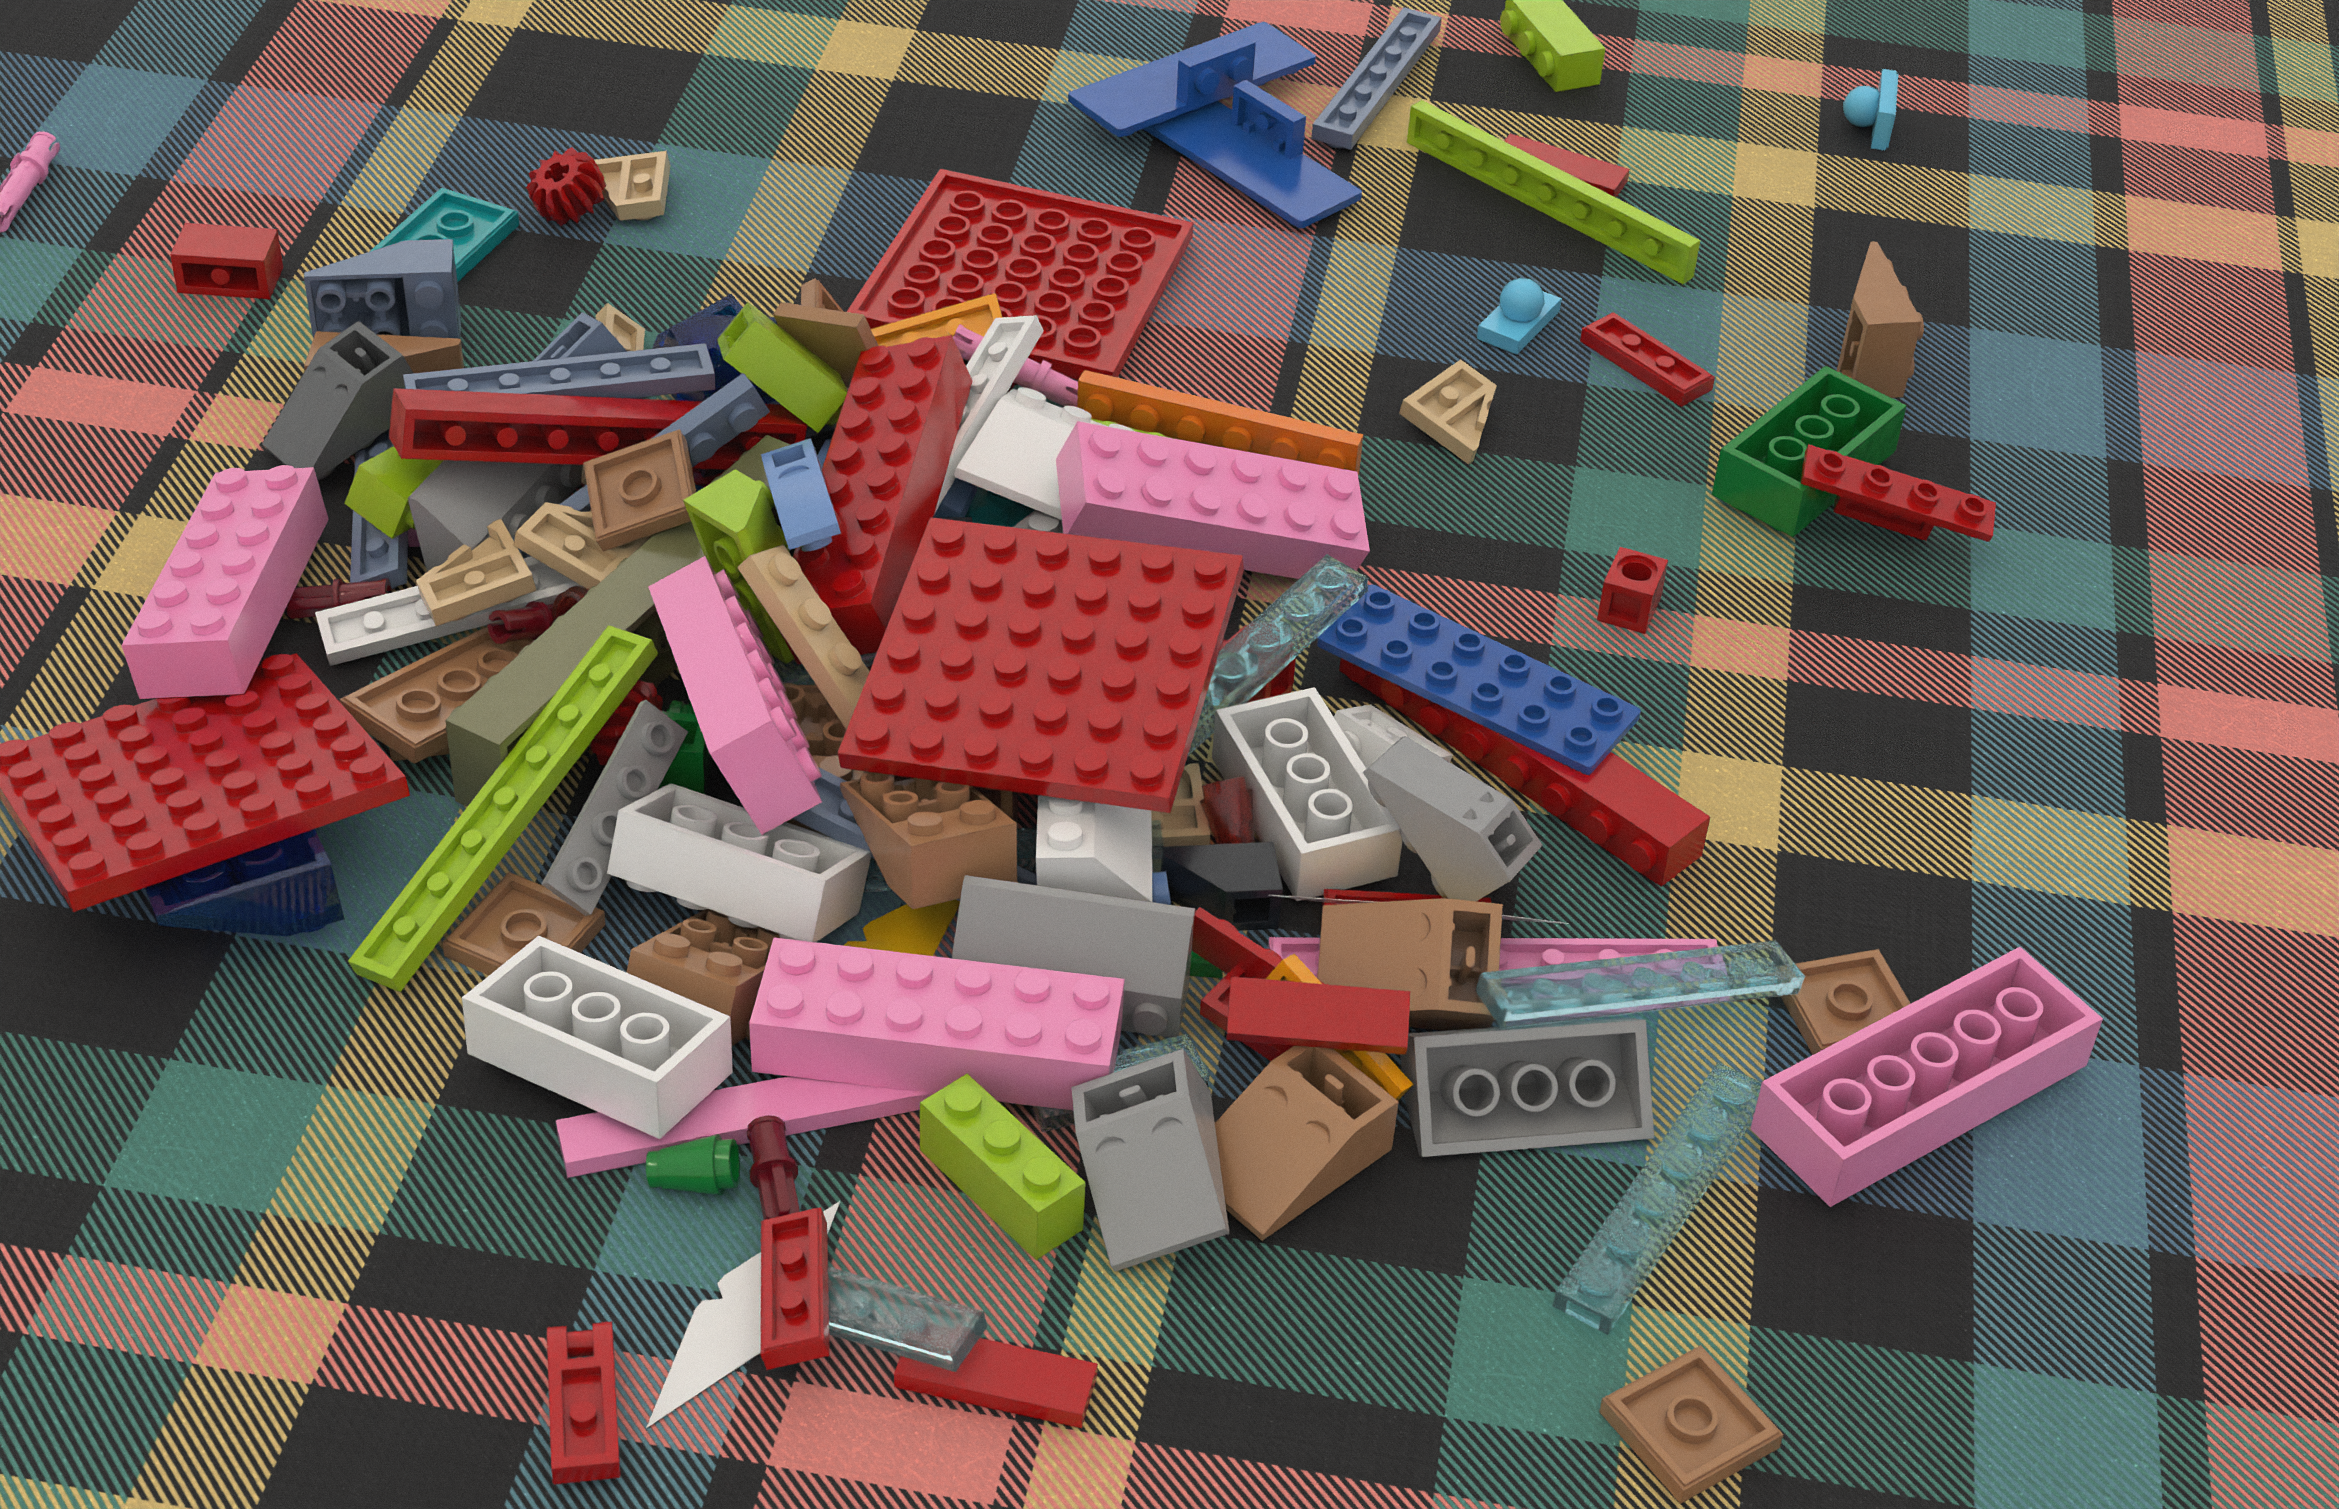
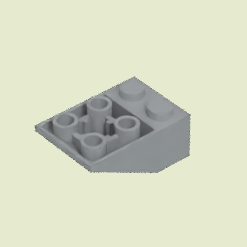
(1454, 822)
(1151, 1158)

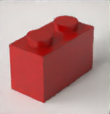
(227, 261)

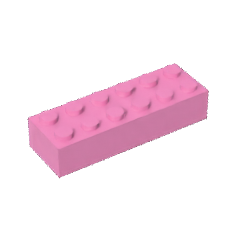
(1209, 499)
(226, 583)
(737, 694)
(931, 1021)
(1924, 1075)

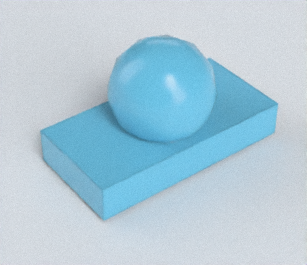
(1874, 107)
(1520, 316)

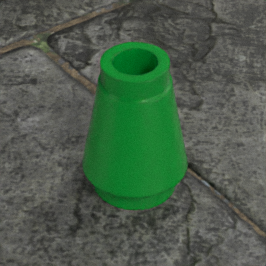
(695, 1166)

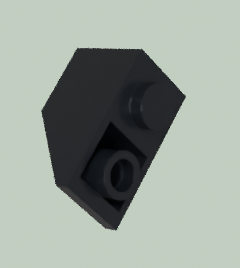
(1227, 882)

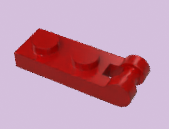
(583, 1404)

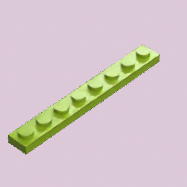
(1553, 192)
(502, 809)

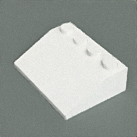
(1020, 447)

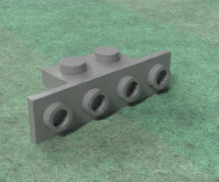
(629, 775)

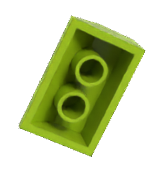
(731, 524)

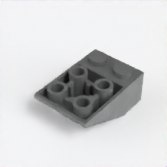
(338, 402)

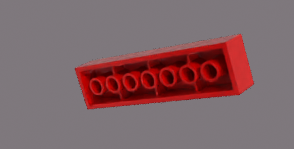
(885, 479)

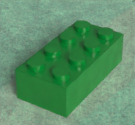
(1765, 461)

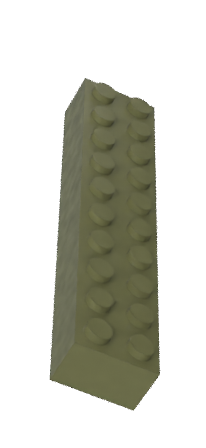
(508, 703)

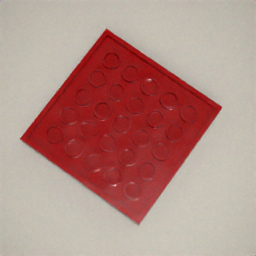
(1068, 260)
(1045, 664)
(191, 781)

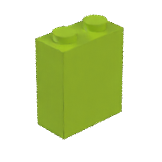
(783, 368)

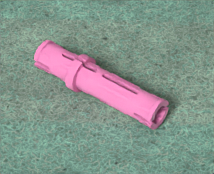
(25, 173)
(1032, 374)

